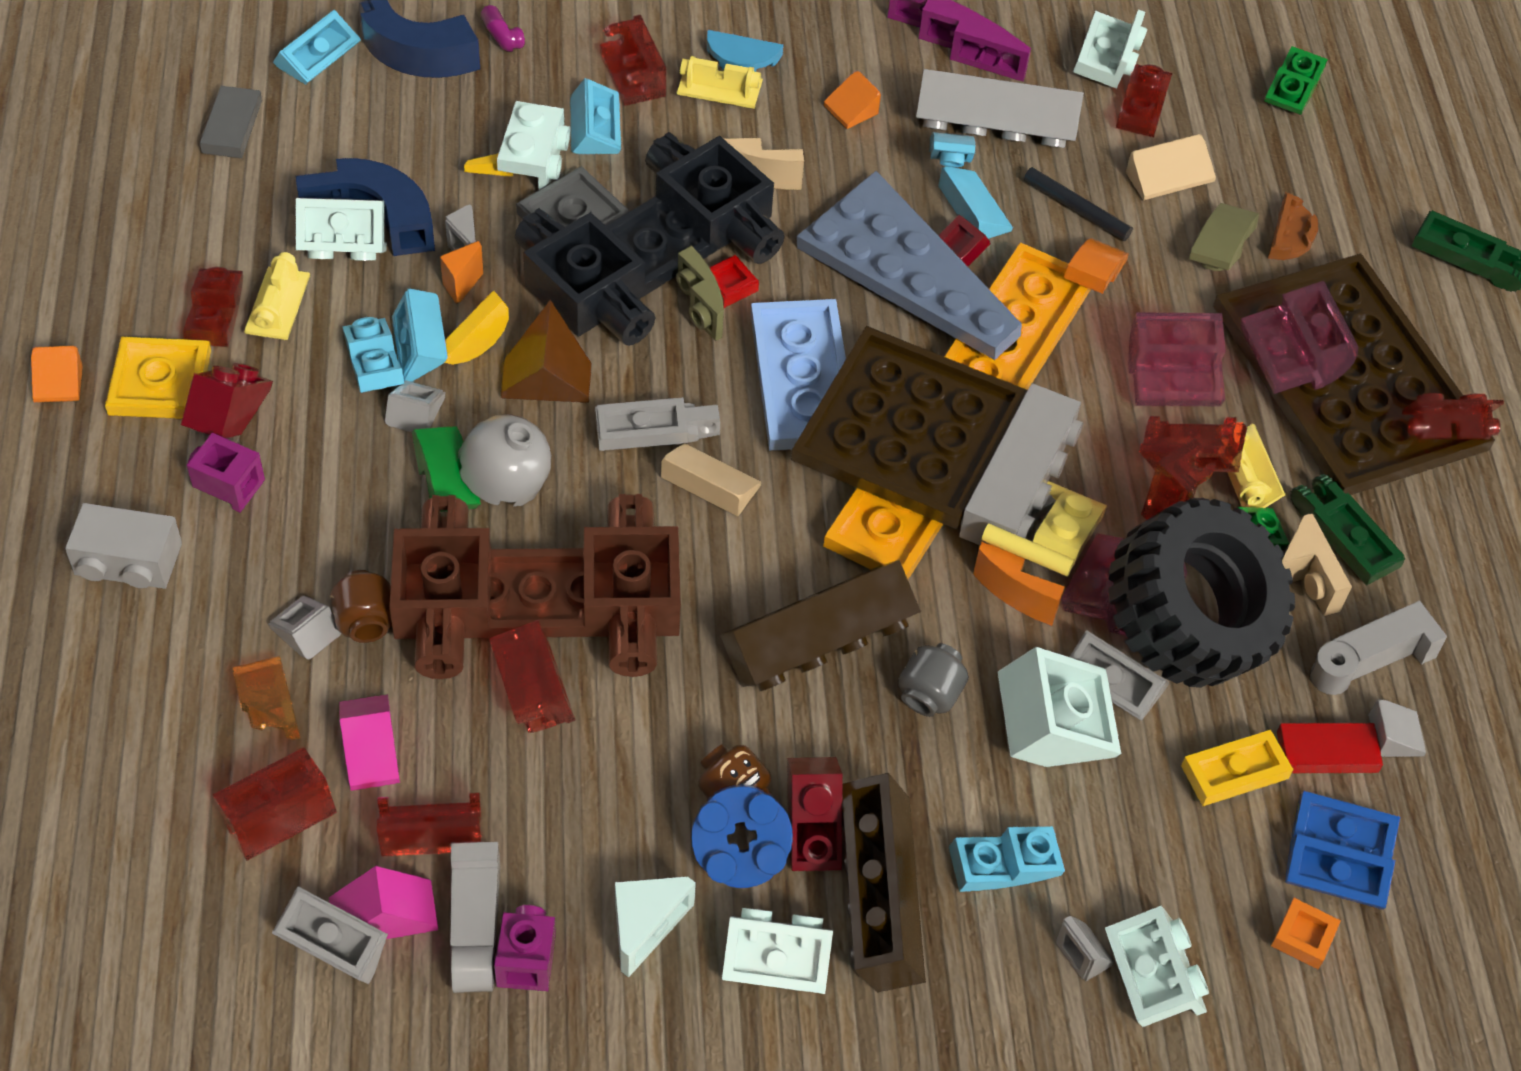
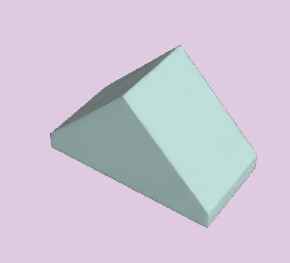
(647, 914)

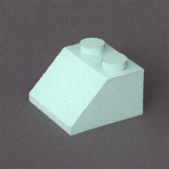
(1057, 710)

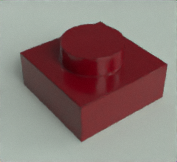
(964, 239)

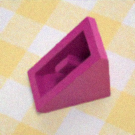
(368, 742)
(390, 902)

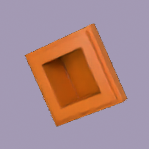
(854, 100)
(461, 270)
(56, 374)

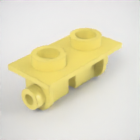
(732, 86)
(278, 299)
(1256, 480)

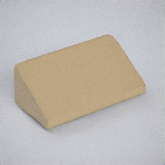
(1170, 167)
(709, 478)

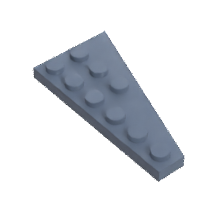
(896, 254)

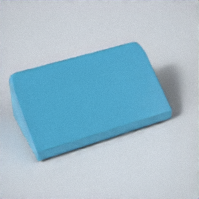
(317, 48)
(595, 119)
(973, 201)
(419, 334)

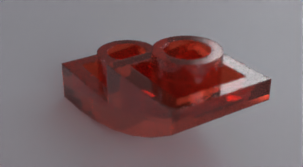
(1144, 99)
(214, 306)

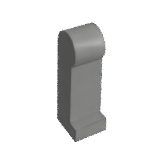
(1375, 646)
(474, 915)

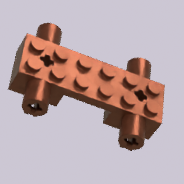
(458, 588)

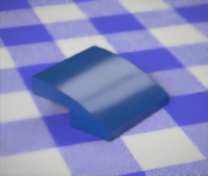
(1342, 850)

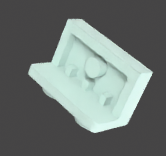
(1109, 48)
(534, 142)

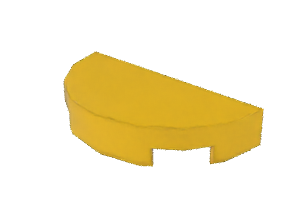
(478, 330)

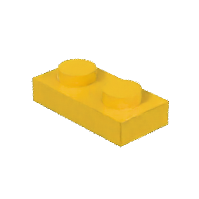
(1236, 767)

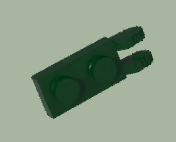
(1470, 250)
(1348, 529)

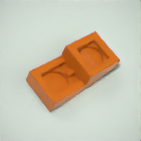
(1095, 265)
(1004, 578)

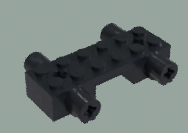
(604, 271)

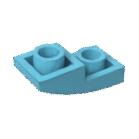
(952, 148)
(372, 354)
(1006, 861)

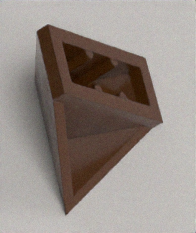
(547, 363)

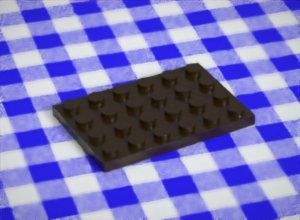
(1357, 420)

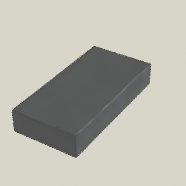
(231, 122)

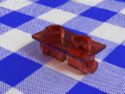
(1470, 413)

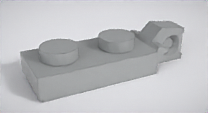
(654, 423)

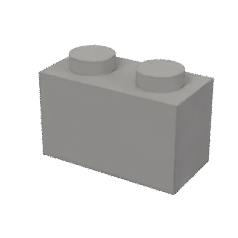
(123, 546)

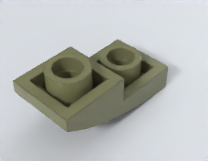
(1223, 237)
(705, 296)

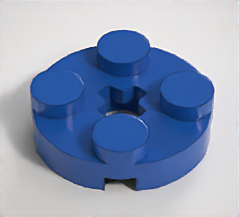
(723, 859)

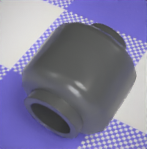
(933, 679)

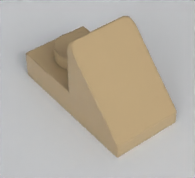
(1314, 561)

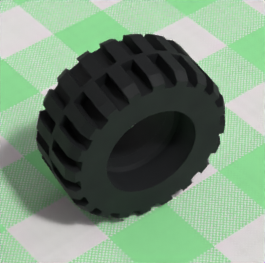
(1241, 571)

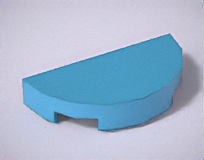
(742, 50)

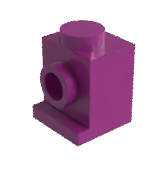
(226, 471)
(527, 964)

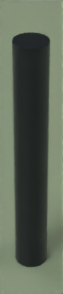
(1078, 204)

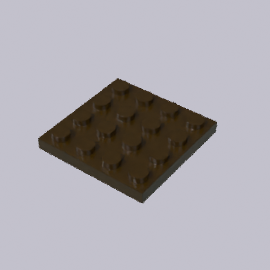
(909, 426)

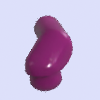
(495, 24)

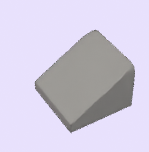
(460, 228)
(413, 406)
(306, 626)
(1397, 730)
(1083, 948)

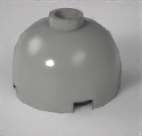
(505, 460)

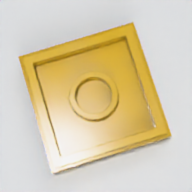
(155, 376)

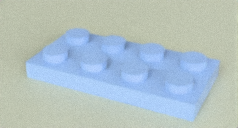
(797, 360)

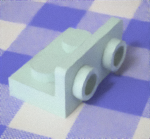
(340, 226)
(776, 952)
(1155, 966)

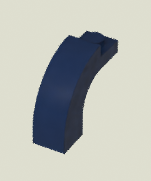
(419, 48)
(405, 204)

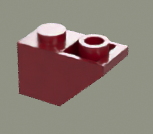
(225, 399)
(815, 813)

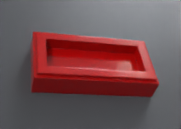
(1331, 747)

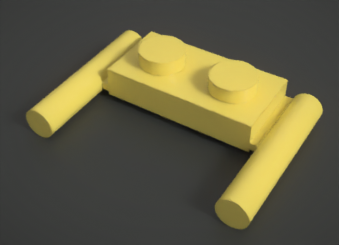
(1060, 535)

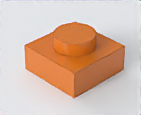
(1306, 933)

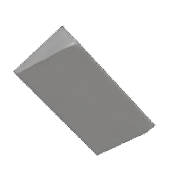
(1130, 683)
(331, 935)

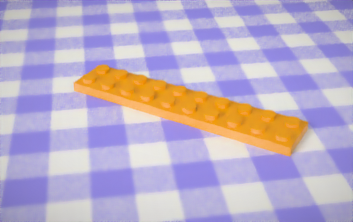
(1045, 303)

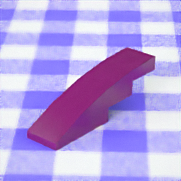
(968, 34)

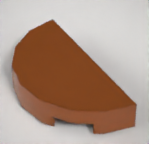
(1294, 230)

